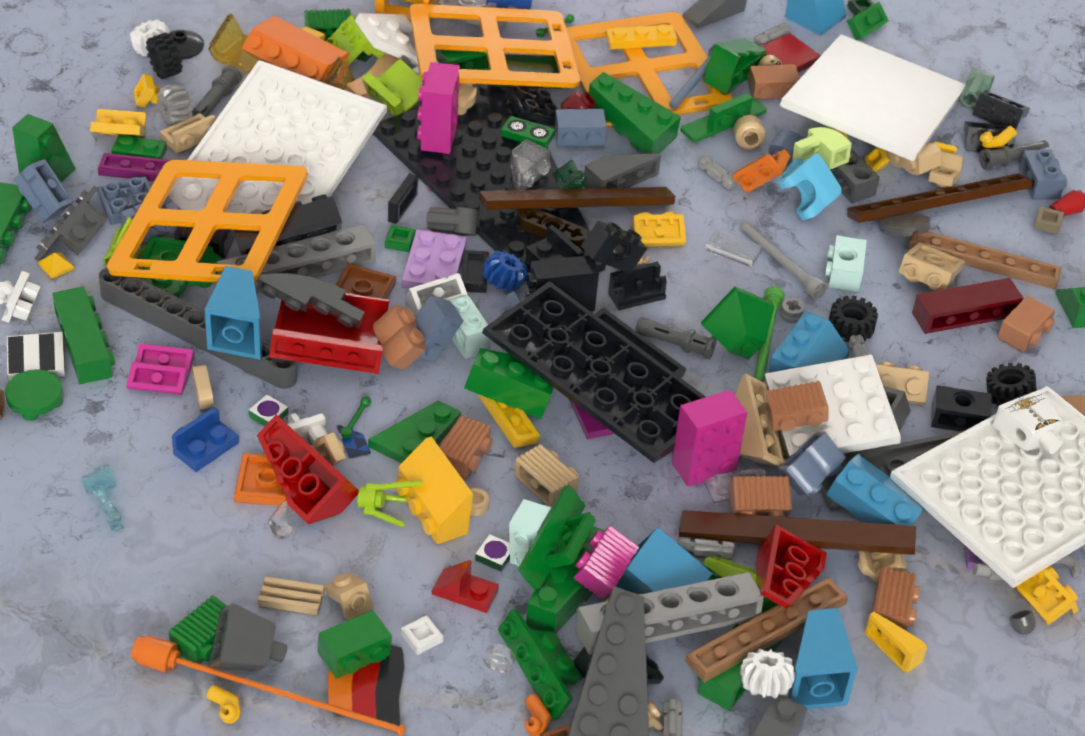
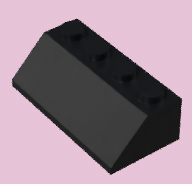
(303, 222)

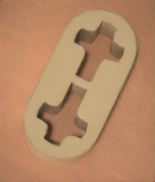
(202, 387)

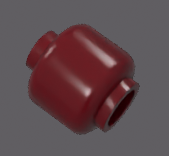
(579, 100)

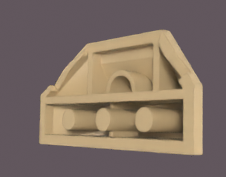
(759, 439)

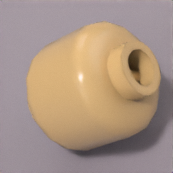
(749, 132)

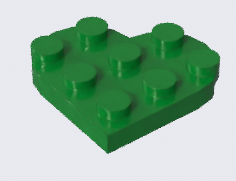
(169, 250)

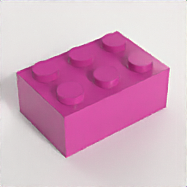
(439, 107)
(709, 437)

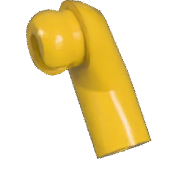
(1000, 140)
(229, 703)

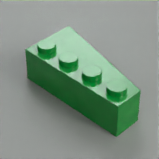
(635, 115)
(558, 596)

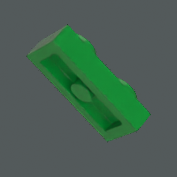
(867, 20)
(139, 147)

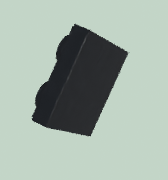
(532, 104)

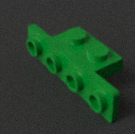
(722, 117)
(558, 538)
(541, 661)

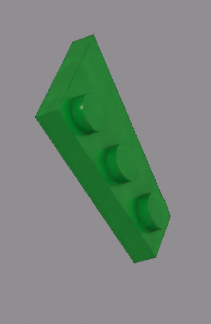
(405, 436)

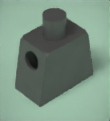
(244, 641)

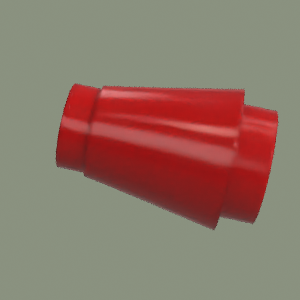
(1070, 203)

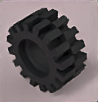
(164, 55)
(856, 309)
(1010, 382)

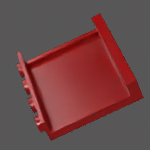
(325, 341)

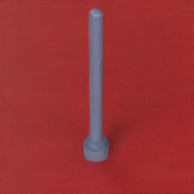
(691, 83)

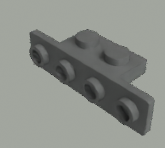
(78, 227)

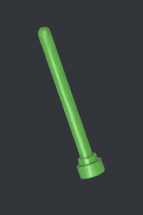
(776, 296)

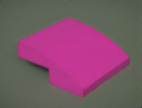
(161, 369)

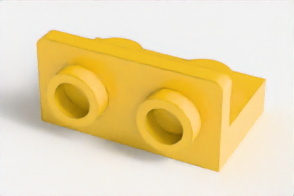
(119, 123)
(660, 229)
(1048, 596)

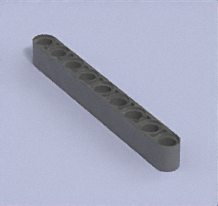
(187, 324)

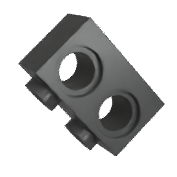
(856, 179)

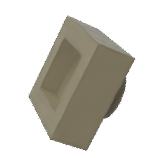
(1048, 220)

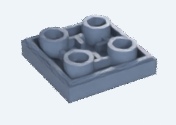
(122, 196)

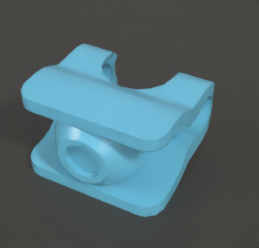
(814, 182)

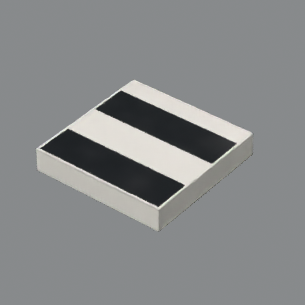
(36, 351)

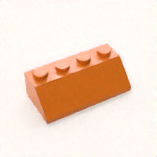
(292, 49)

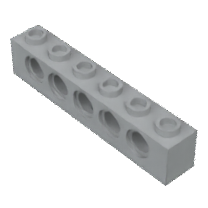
(318, 254)
(684, 609)

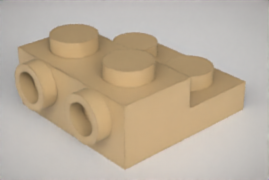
(931, 267)

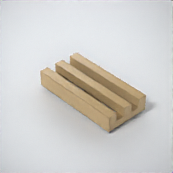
(292, 592)

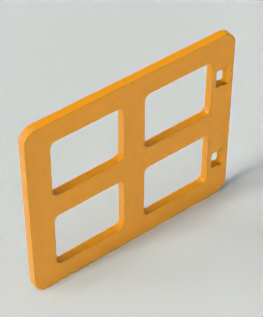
(495, 46)
(645, 67)
(208, 220)

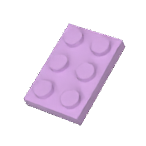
(433, 257)

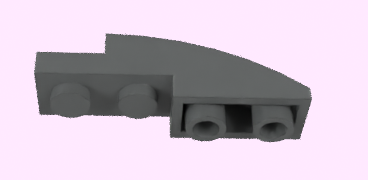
(302, 291)

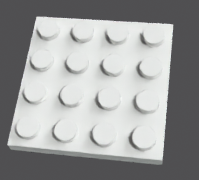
(856, 401)

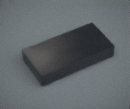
(402, 198)
(472, 271)

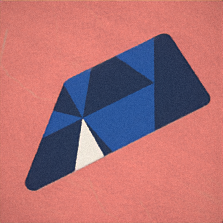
(355, 445)

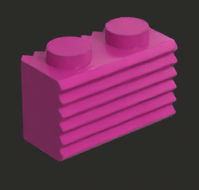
(605, 562)

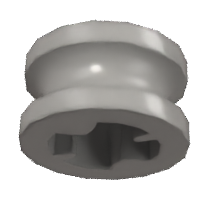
(787, 310)

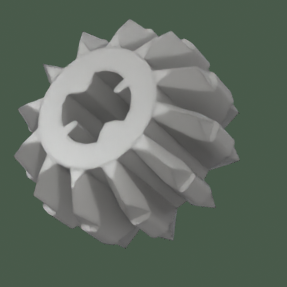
(174, 104)

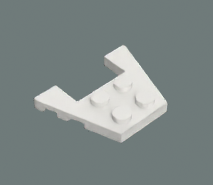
(386, 34)

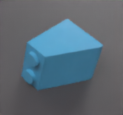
(816, 14)
(234, 315)
(661, 566)
(824, 662)

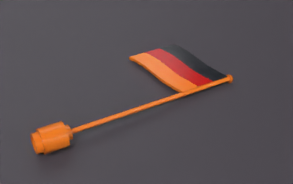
(365, 695)

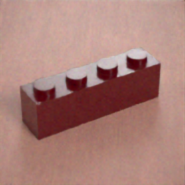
(966, 305)

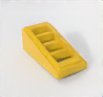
(898, 644)

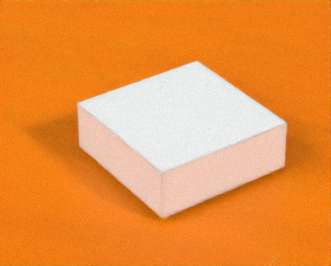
(421, 635)

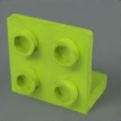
(352, 40)
(395, 87)

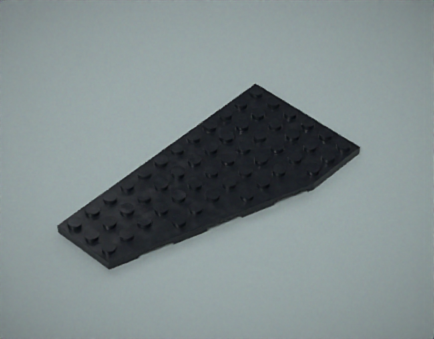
(476, 163)

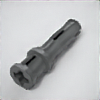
(220, 88)
(1005, 155)
(687, 339)

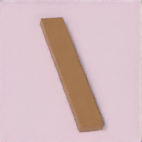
(992, 259)
(762, 630)

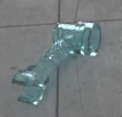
(99, 482)

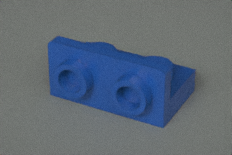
(203, 440)

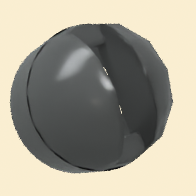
(1023, 621)

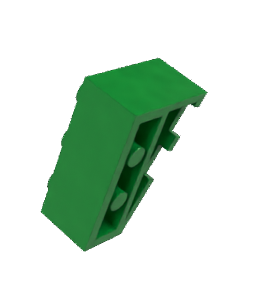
(731, 63)
(39, 140)
(508, 382)

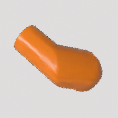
(540, 716)

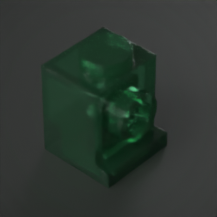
(570, 177)

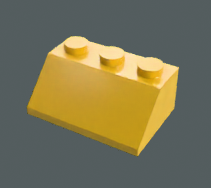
(443, 499)

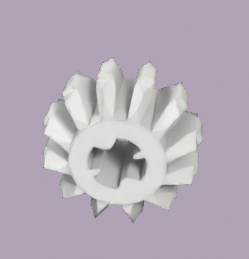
(145, 31)
(767, 673)

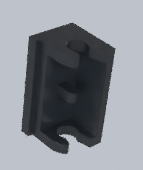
(639, 287)

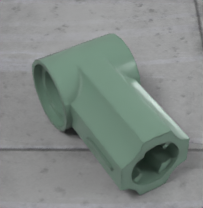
(976, 83)

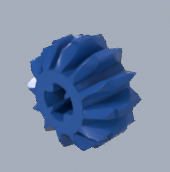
(504, 271)

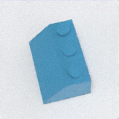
(809, 343)
(873, 495)

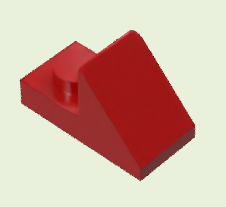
(465, 589)

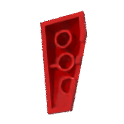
(307, 478)
(787, 566)

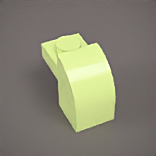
(824, 141)

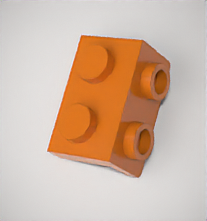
(761, 170)

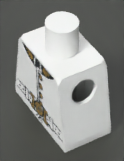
(1030, 422)

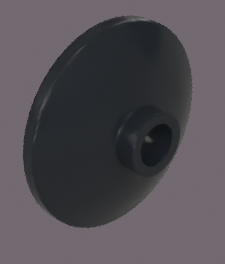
(188, 43)

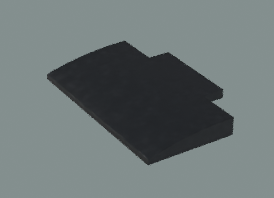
(598, 367)

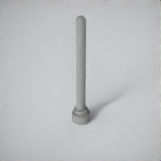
(814, 286)

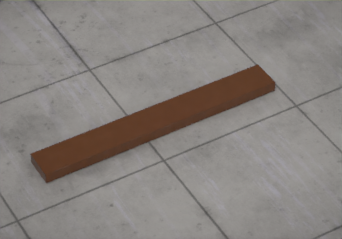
(576, 198)
(938, 198)
(820, 533)

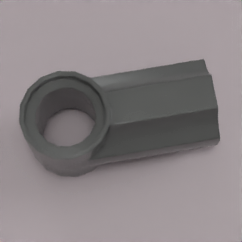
(458, 220)

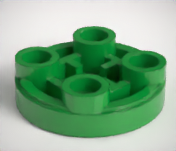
(34, 393)

